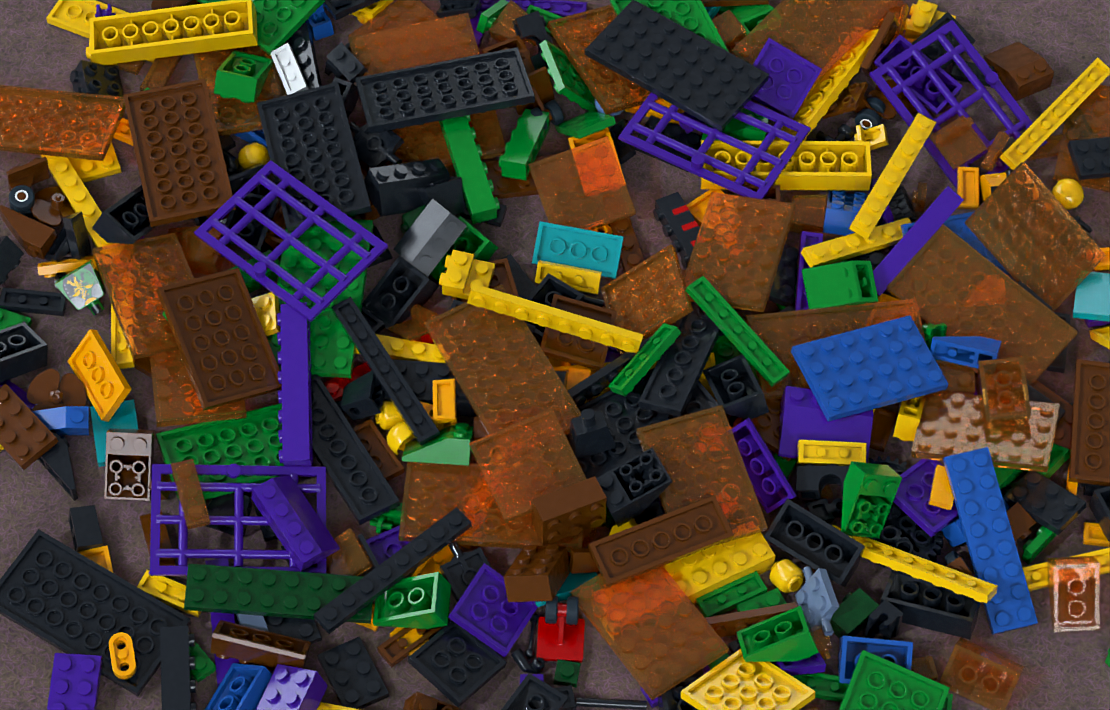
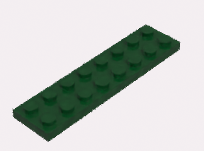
(265, 592)

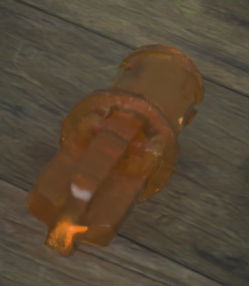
(995, 151)

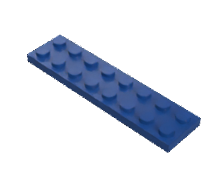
(990, 539)

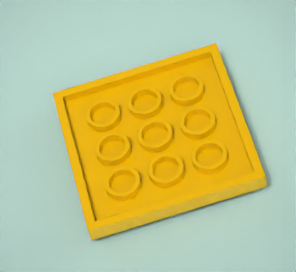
(747, 687)

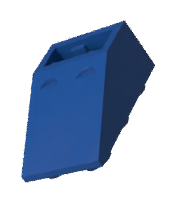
(841, 211)

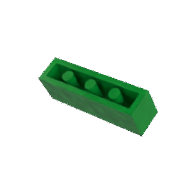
(524, 145)

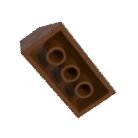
(258, 646)

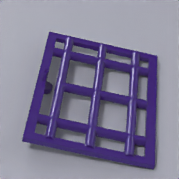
(957, 107)
(699, 156)
(259, 269)
(237, 520)

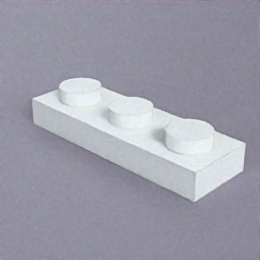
(289, 69)

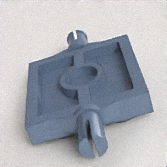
(817, 599)

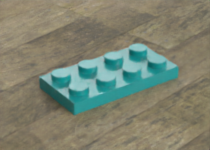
(578, 248)

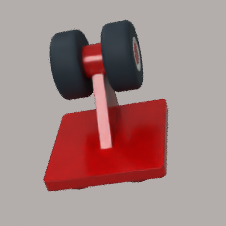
(561, 636)

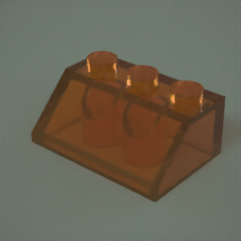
(981, 675)

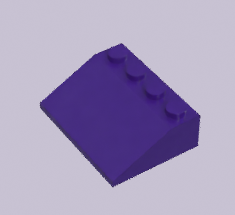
(804, 420)

